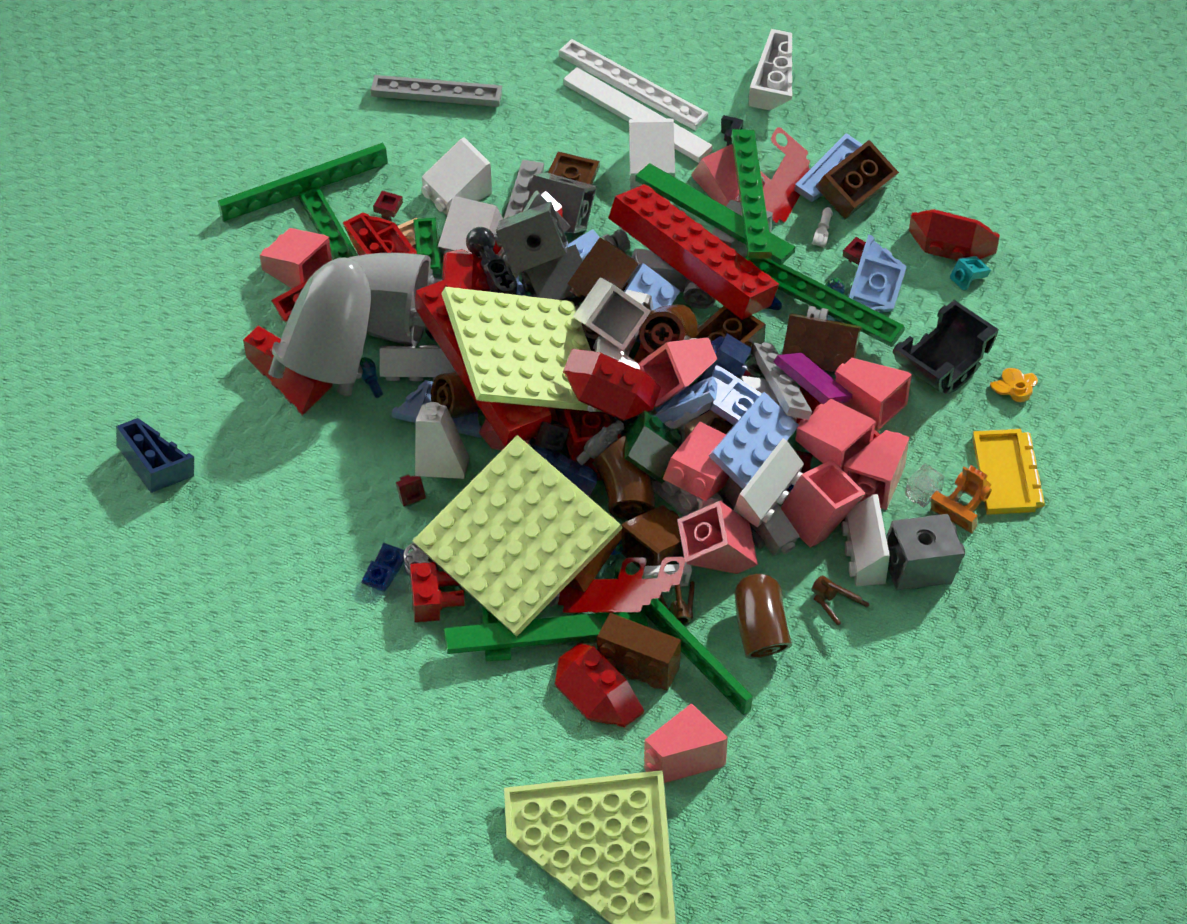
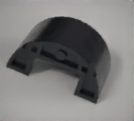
(949, 352)

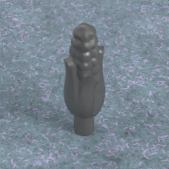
(600, 442)

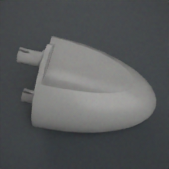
(393, 289)
(327, 327)

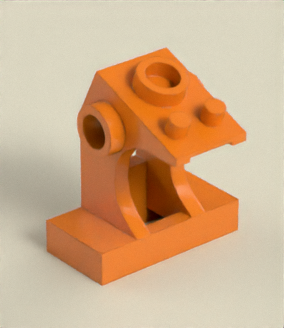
(972, 483)

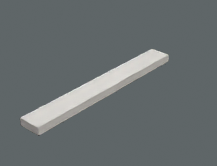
(633, 84)
(630, 109)

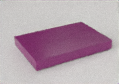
(812, 378)

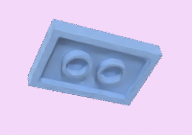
(651, 283)

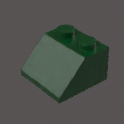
(651, 445)

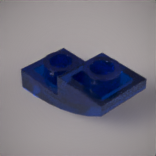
(384, 568)

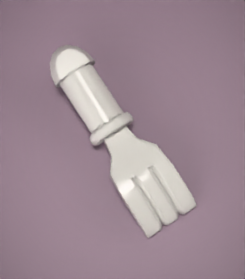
(821, 234)

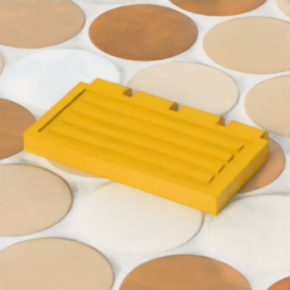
(1011, 469)

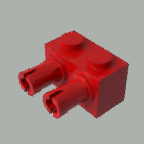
(425, 594)

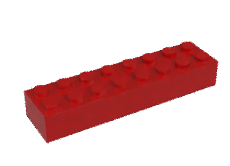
(693, 251)
(505, 418)

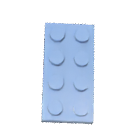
(752, 439)

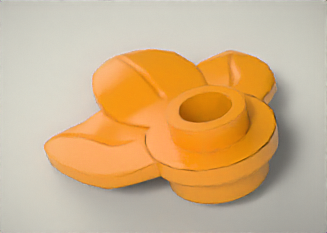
(1015, 384)

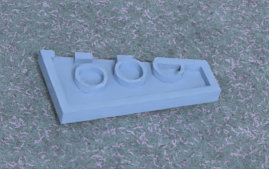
(834, 156)

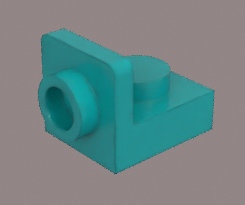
(968, 270)

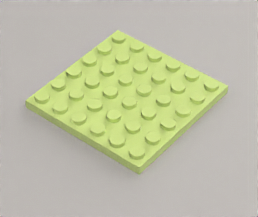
(516, 346)
(517, 535)

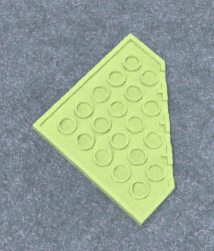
(600, 842)

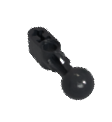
(500, 279)

